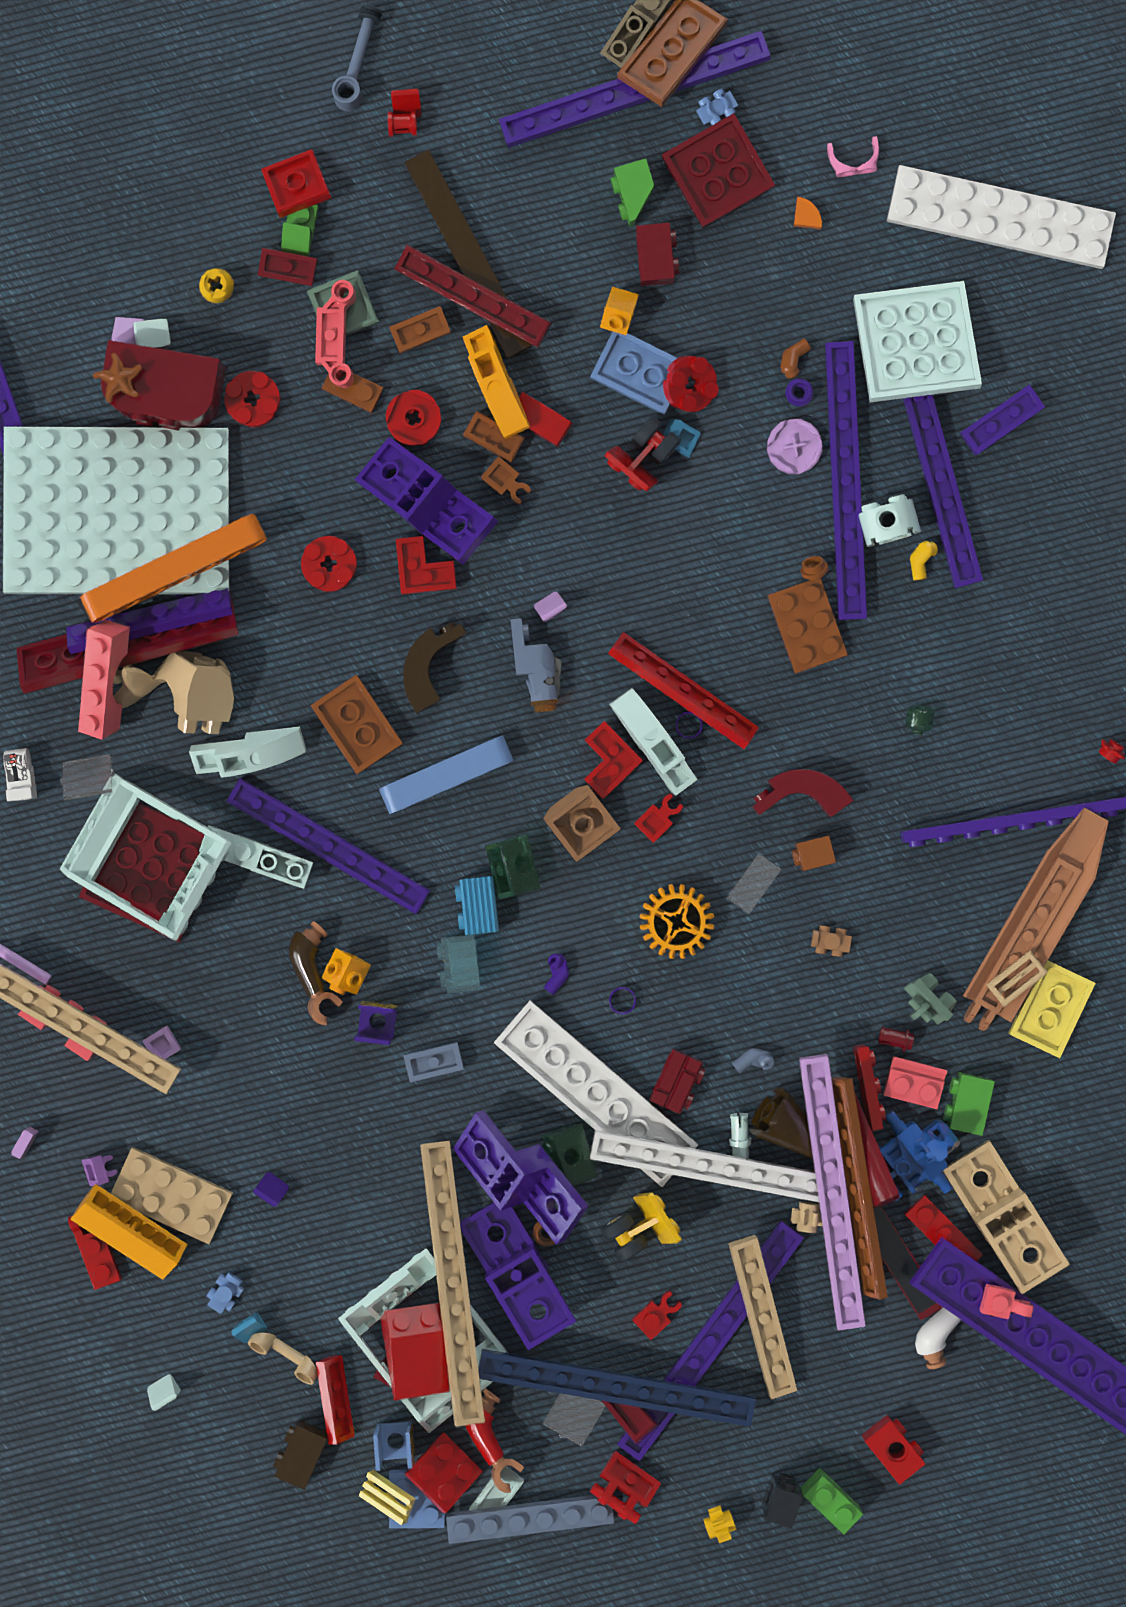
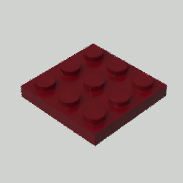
(718, 170)

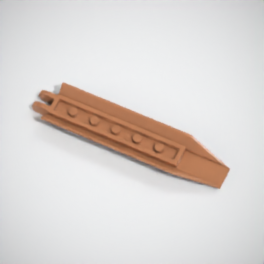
(1040, 914)

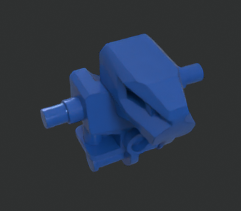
(918, 1152)

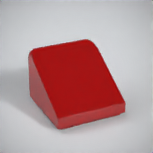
(405, 101)

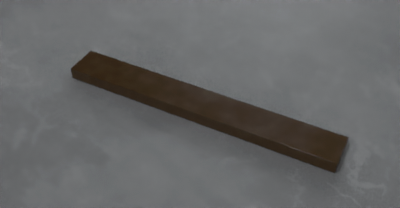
(459, 238)

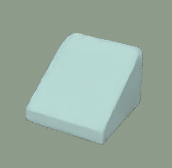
(152, 333)
(163, 1392)

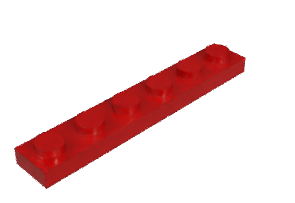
(683, 690)

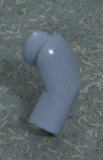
(754, 1057)

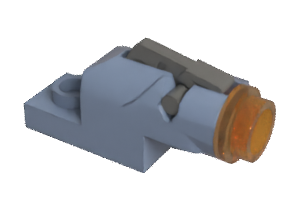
(539, 665)

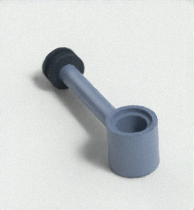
(370, 16)

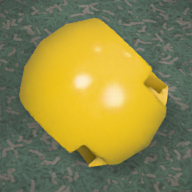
(218, 295)

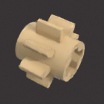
(807, 1217)

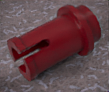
(896, 1038)

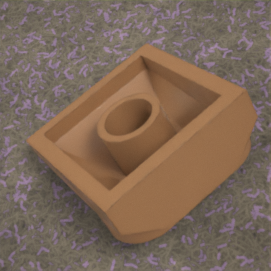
(580, 822)

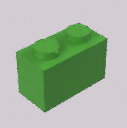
(969, 1103)
(831, 1501)

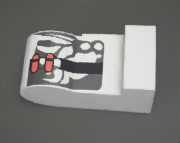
(19, 775)

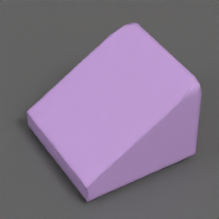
(550, 606)

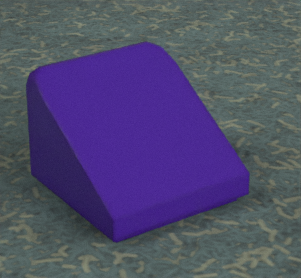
(271, 1189)

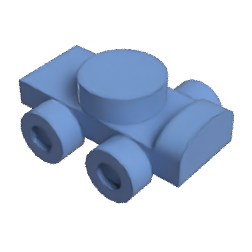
(713, 110)
(222, 1296)

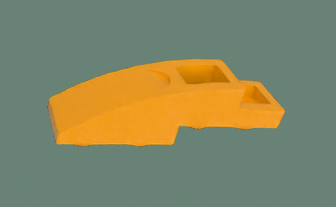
(495, 382)

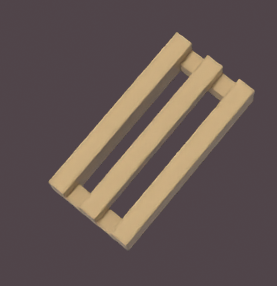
(1035, 963)

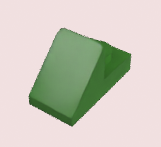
(299, 231)

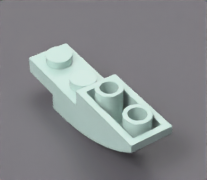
(654, 741)
(250, 754)
(265, 859)

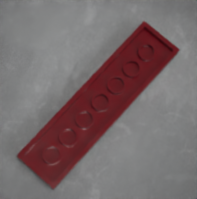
(51, 663)

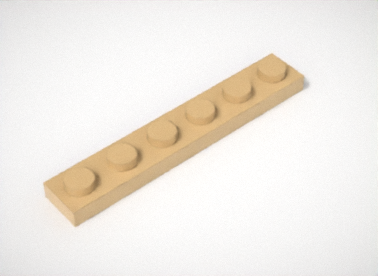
(762, 1316)

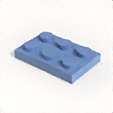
(634, 370)

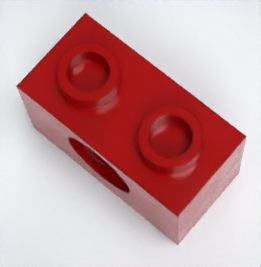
(900, 1464)

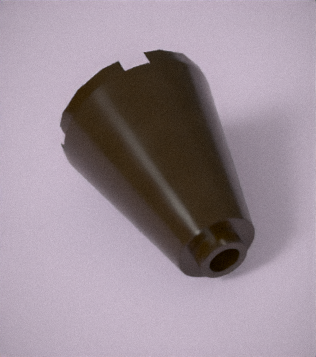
(783, 1123)

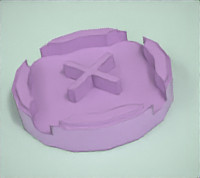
(794, 446)

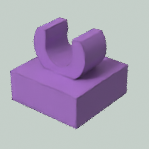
(96, 1171)

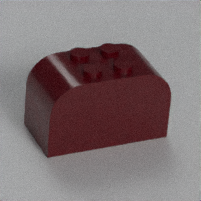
(172, 386)

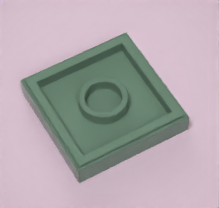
(359, 315)

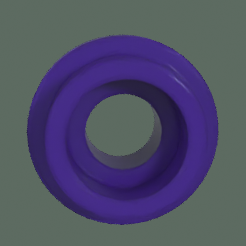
(802, 384)

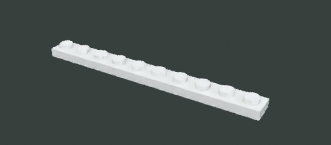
(704, 1165)

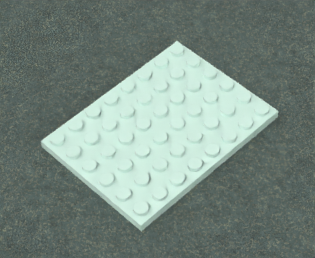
(108, 501)

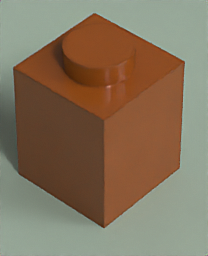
(813, 853)

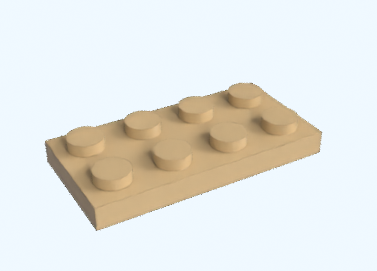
(171, 1195)

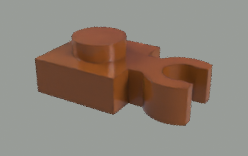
(502, 478)

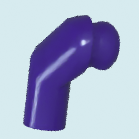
(559, 971)

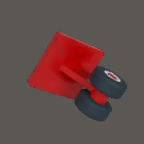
(662, 446)

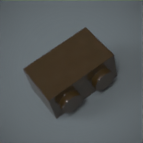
(301, 1454)

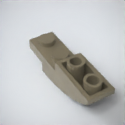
(634, 29)

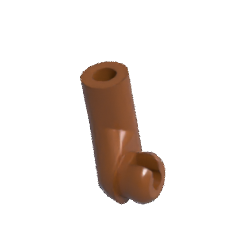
(791, 356)

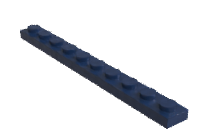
(616, 1387)

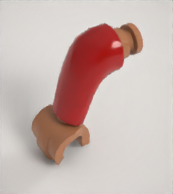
(487, 1444)

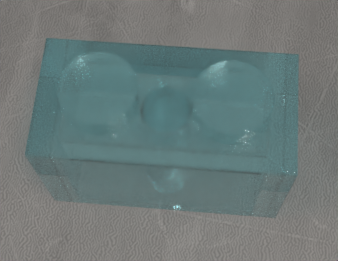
(460, 963)

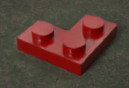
(416, 574)
(617, 758)

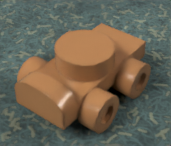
(837, 941)

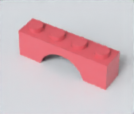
(104, 651)

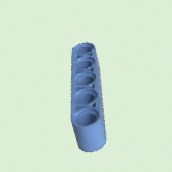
(446, 774)

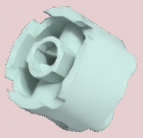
(905, 517)

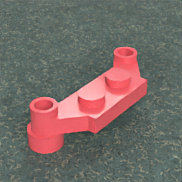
(332, 334)

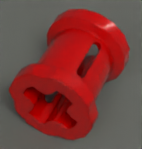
(402, 123)

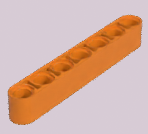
(173, 568)

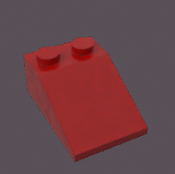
(415, 1351)

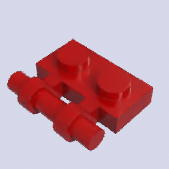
(628, 1479)

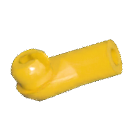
(920, 557)

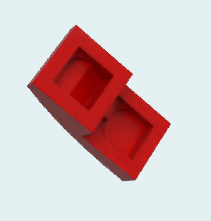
(545, 421)

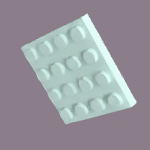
(917, 341)

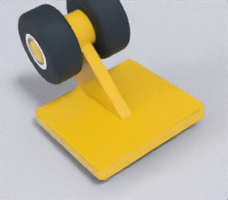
(628, 1238)

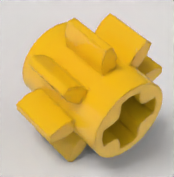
(719, 1524)

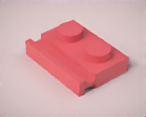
(915, 1082)

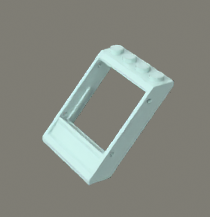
(104, 830)
(431, 1409)

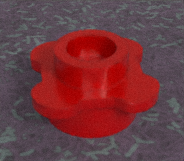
(1112, 750)

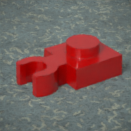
(655, 821)
(654, 1317)

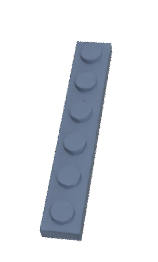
(527, 1519)

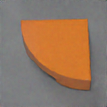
(807, 214)

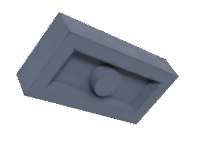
(433, 1062)

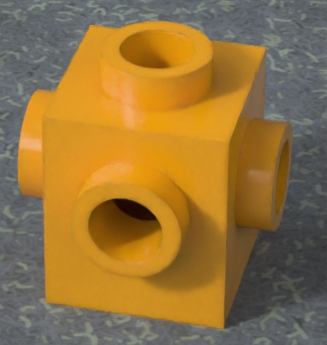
(345, 972)

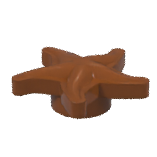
(118, 378)

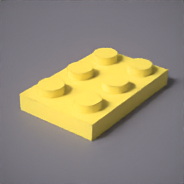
(1052, 1009)

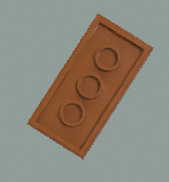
(672, 49)

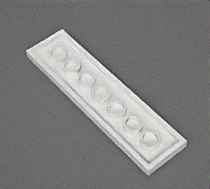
(1001, 217)
(585, 1082)

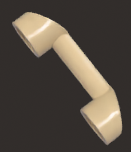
(306, 1369)

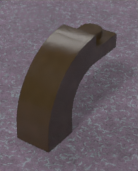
(418, 661)

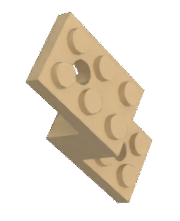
(1005, 1217)

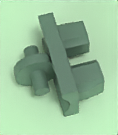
(926, 1003)

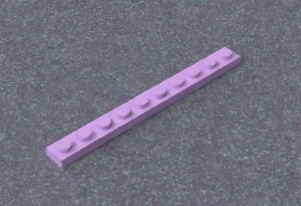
(832, 1191)

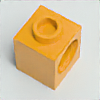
(619, 310)

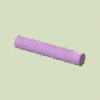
(24, 965)

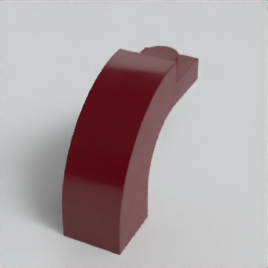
(820, 787)

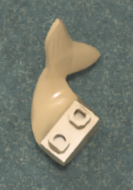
(198, 685)

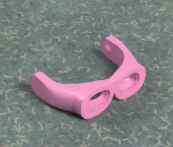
(844, 170)

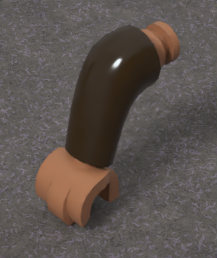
(302, 956)

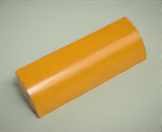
(129, 1231)

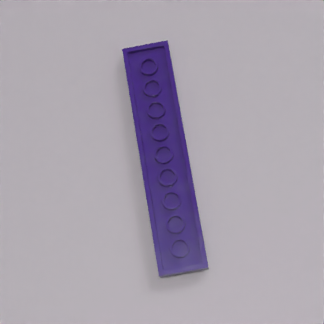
(1037, 1341)

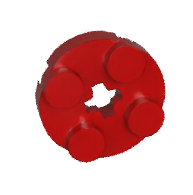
(704, 388)
(405, 404)
(266, 406)
(317, 575)

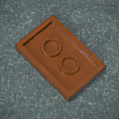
(807, 625)
(356, 724)

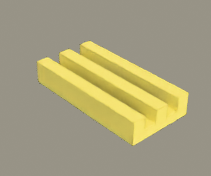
(385, 1501)

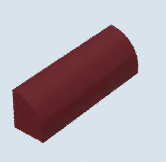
(880, 1180)

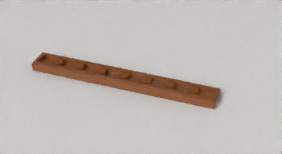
(858, 1190)

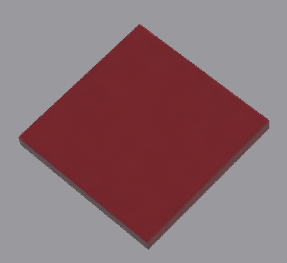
(148, 864)

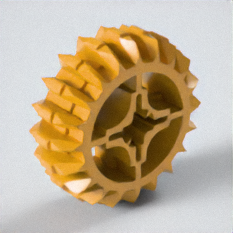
(666, 942)

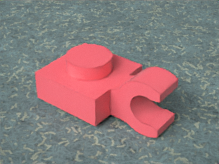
(1000, 1302)

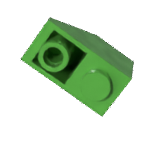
(635, 188)

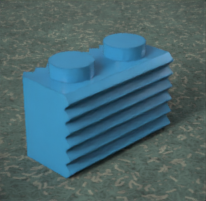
(478, 905)

